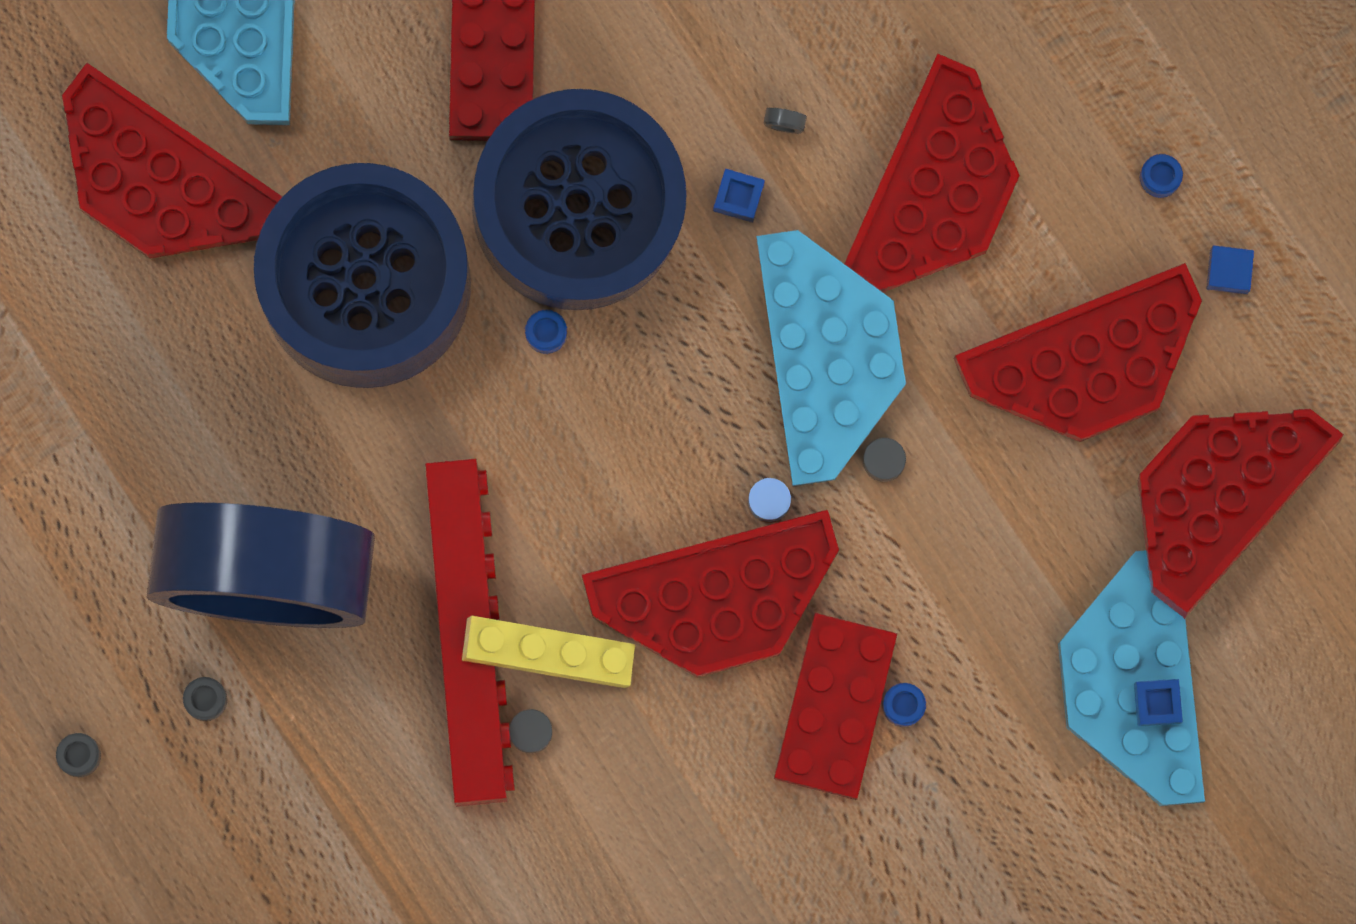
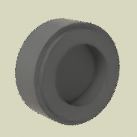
(785, 120)
(884, 459)
(205, 699)
(530, 731)
(78, 755)

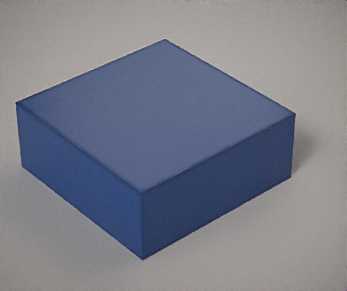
(739, 195)
(1230, 269)
(1158, 702)

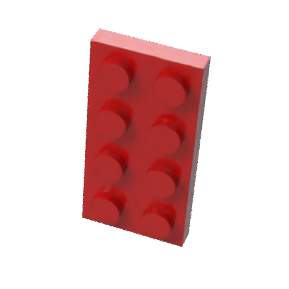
(489, 64)
(835, 706)

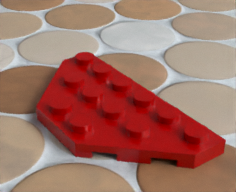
(153, 177)
(940, 185)
(1090, 362)
(1219, 490)
(718, 598)

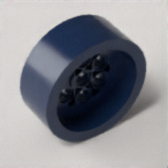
(566, 130)
(333, 213)
(261, 565)

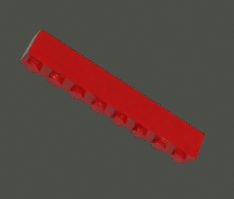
(463, 592)

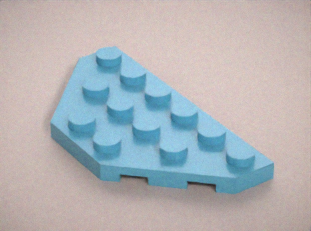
(239, 51)
(830, 351)
(1123, 641)

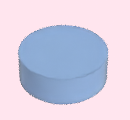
(769, 500)

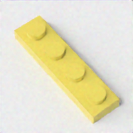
(548, 652)

